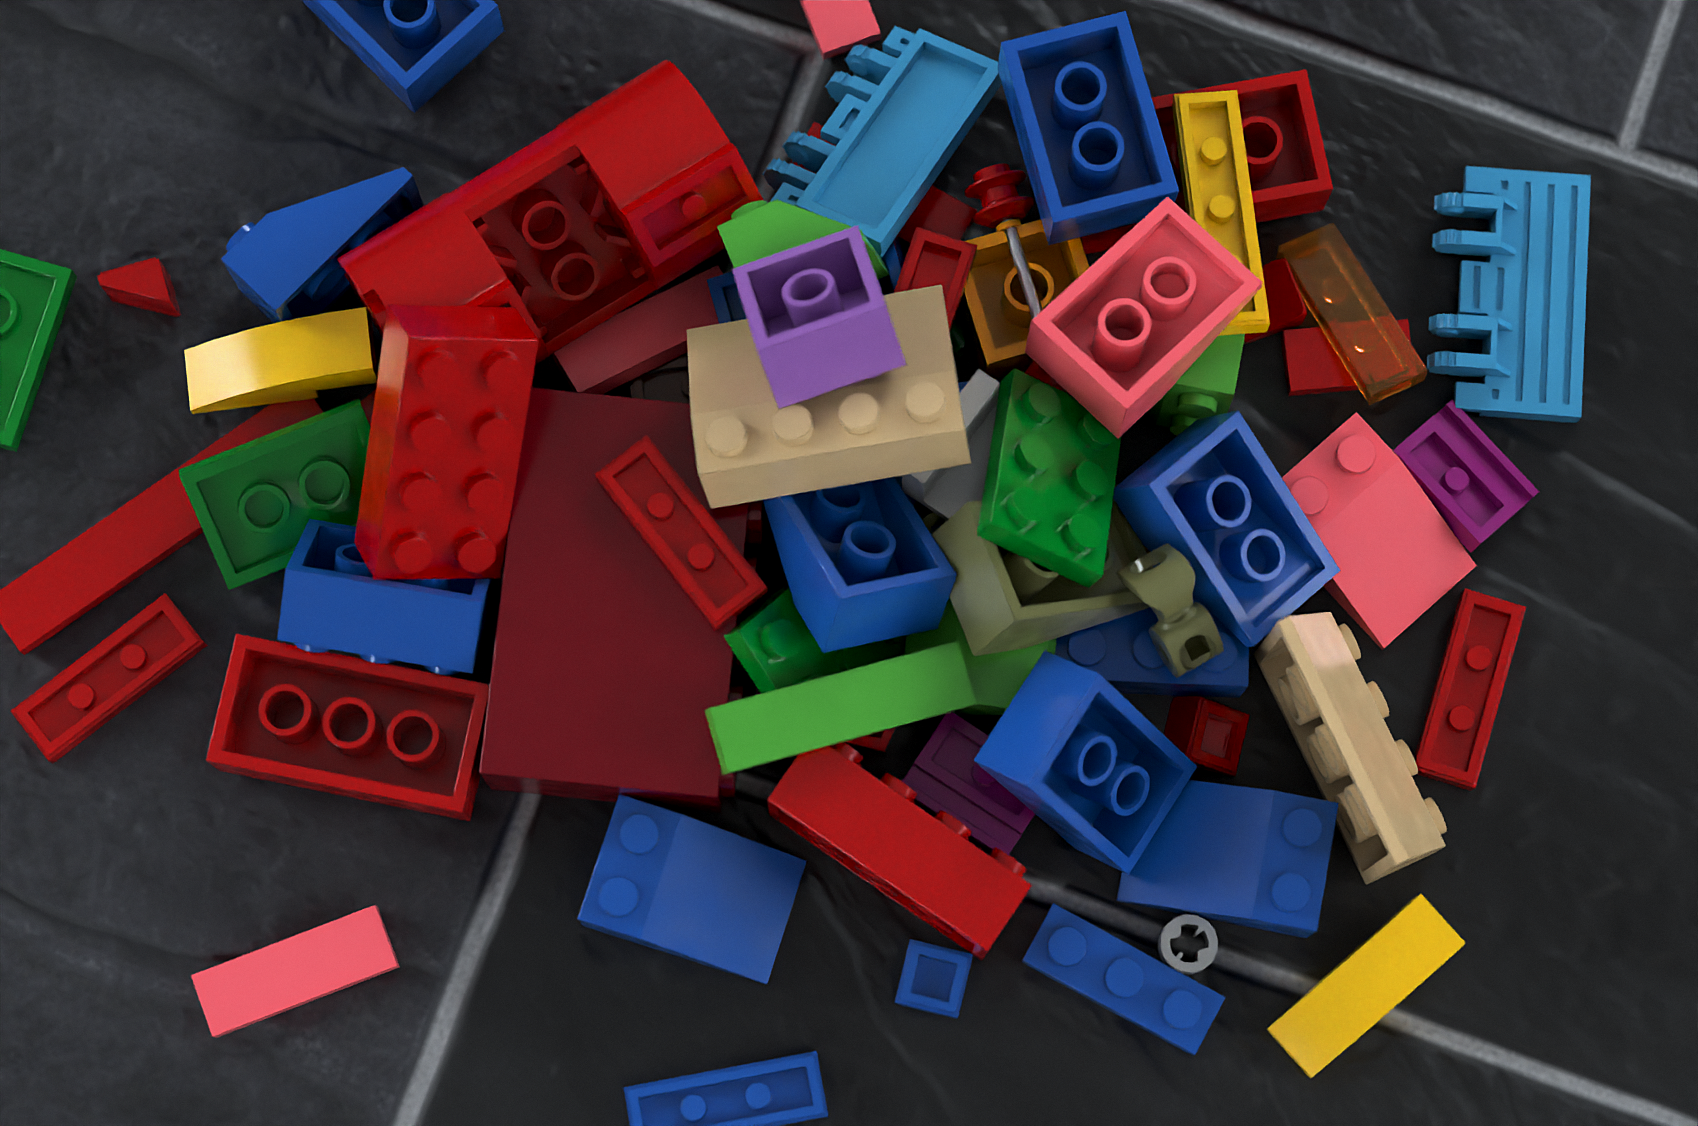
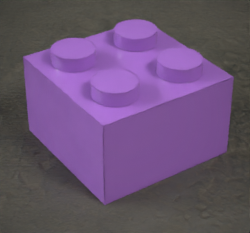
(818, 317)

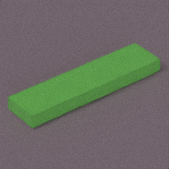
(840, 707)

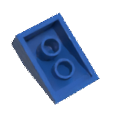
(292, 253)
(1232, 521)
(860, 563)
(1238, 858)
(691, 890)

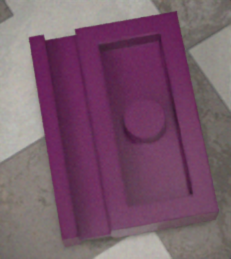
(1464, 475)
(953, 782)

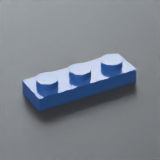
(1123, 979)

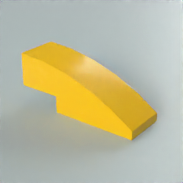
(282, 361)
(1366, 985)

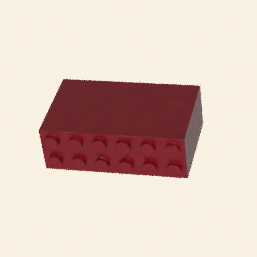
(595, 640)

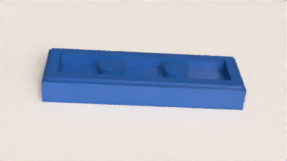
(742, 1095)

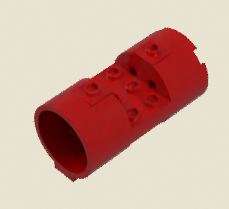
(571, 220)

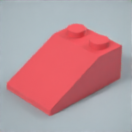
(1140, 316)
(1378, 529)

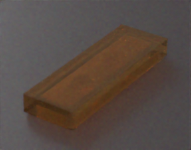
(1352, 314)

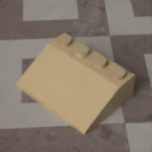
(843, 437)
(1349, 744)

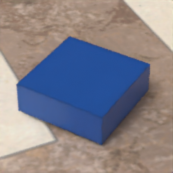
(933, 979)

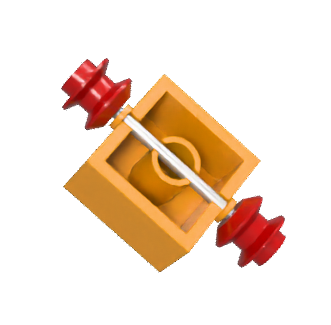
(1012, 275)

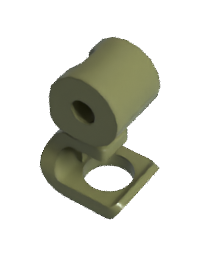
(1184, 629)

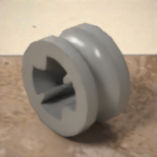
(1173, 931)

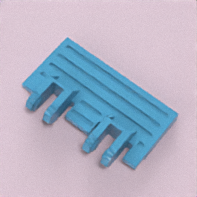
(887, 132)
(1525, 296)

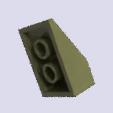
(1019, 604)

